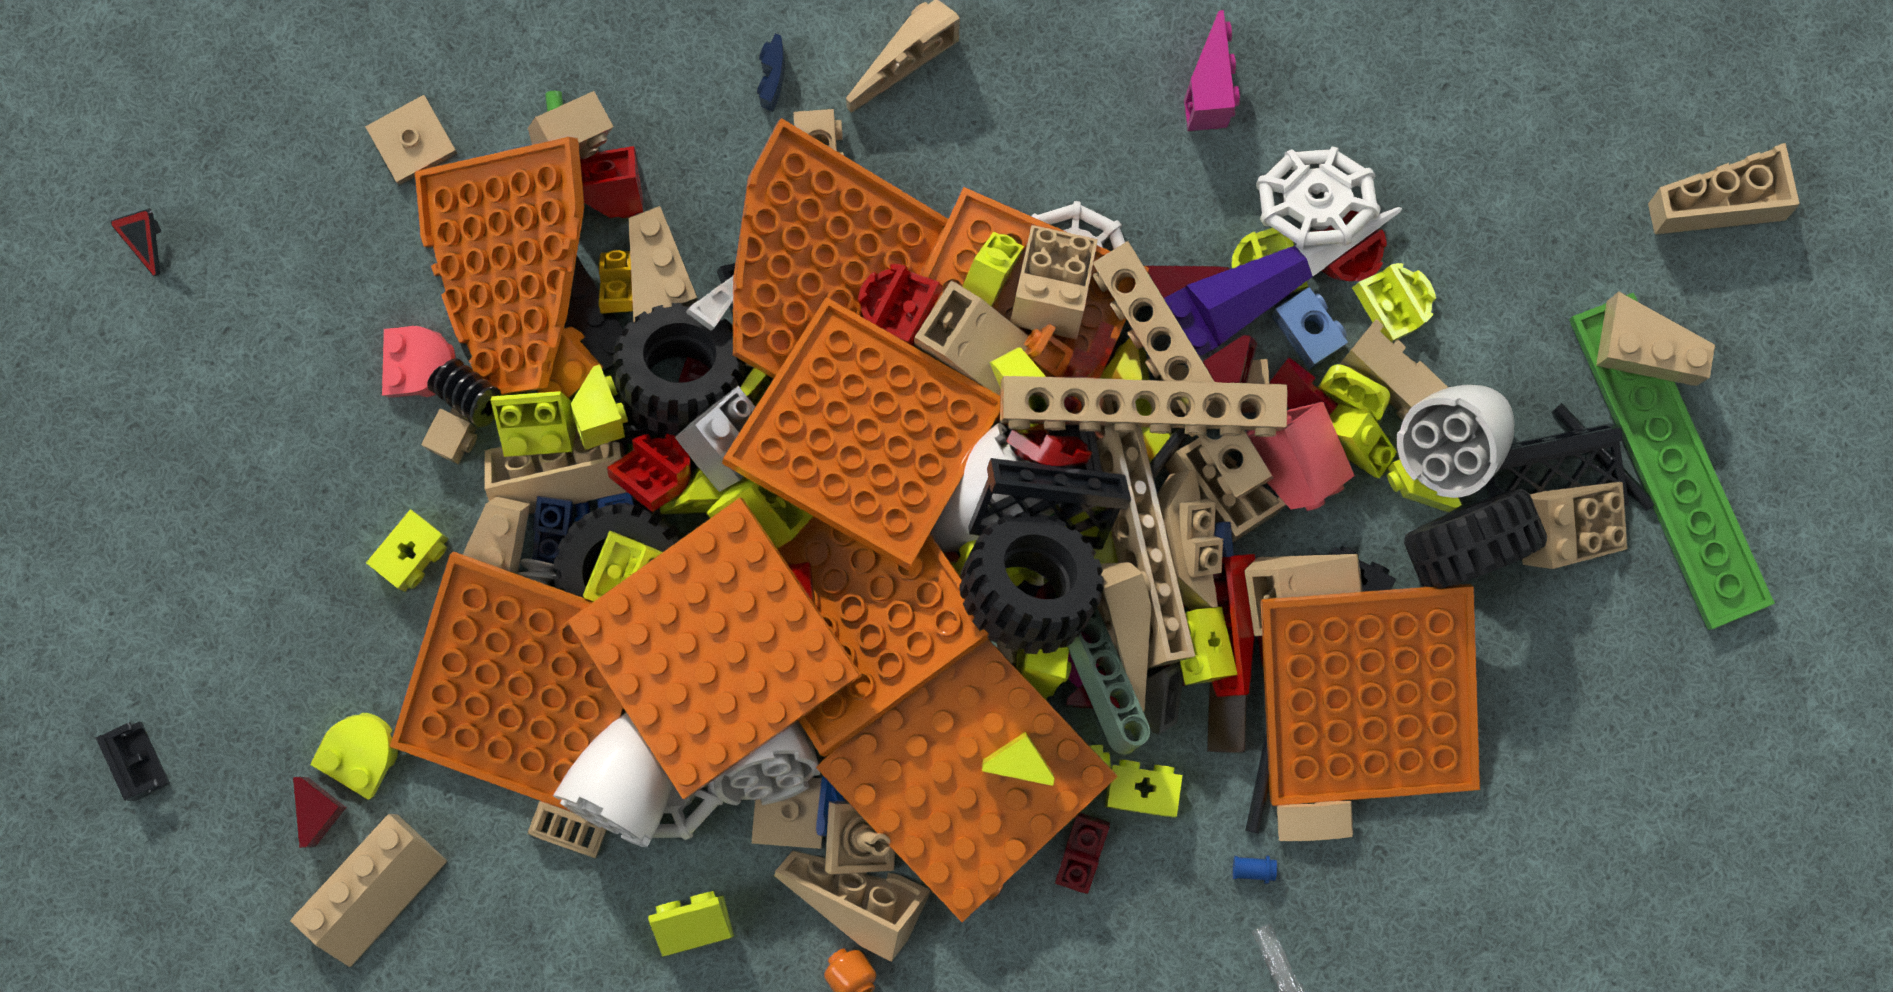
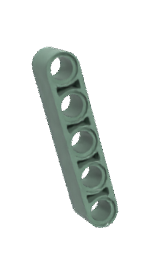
(1114, 684)

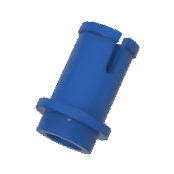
(1255, 868)

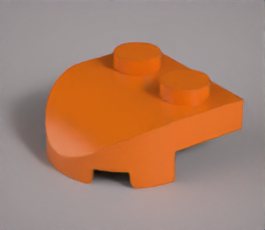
(571, 364)

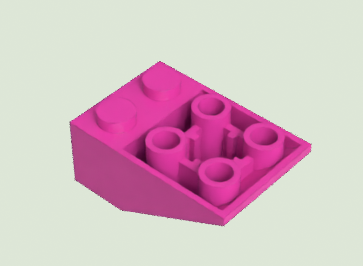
(1211, 94)

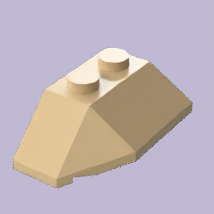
(1179, 488)

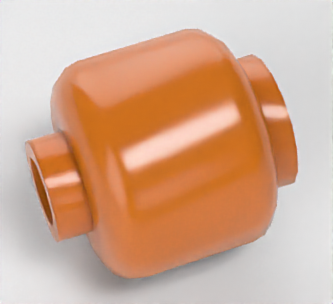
(850, 972)

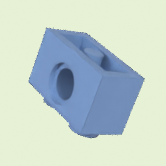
(1311, 348)

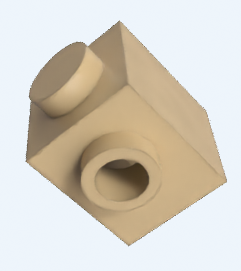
(450, 435)

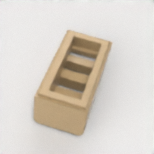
(539, 820)

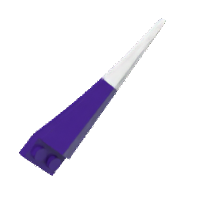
(1230, 300)

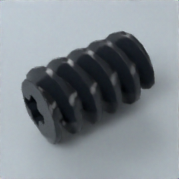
(464, 391)

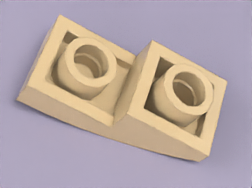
(1199, 545)
(1315, 821)

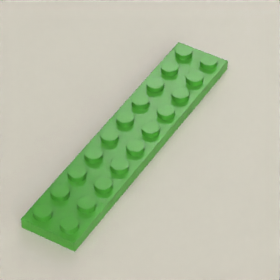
(1680, 483)

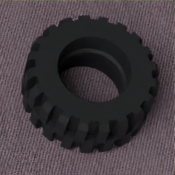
(665, 335)
(591, 532)
(1476, 539)
(1011, 613)

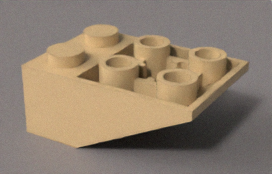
(1054, 281)
(968, 335)
(1580, 524)
(1299, 577)

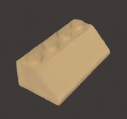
(564, 476)
(369, 890)

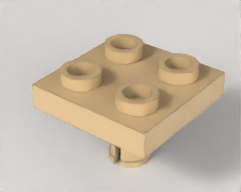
(854, 844)

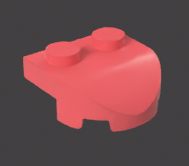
(411, 358)

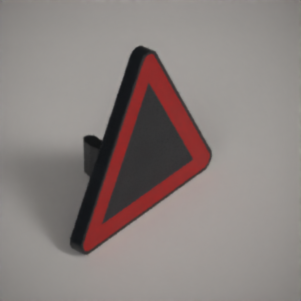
(139, 234)

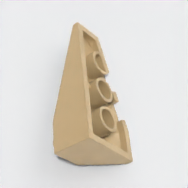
(921, 38)
(1127, 616)
(866, 908)

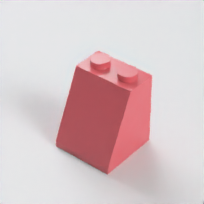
(1305, 458)

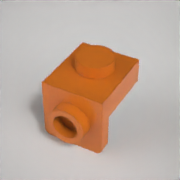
(1047, 351)

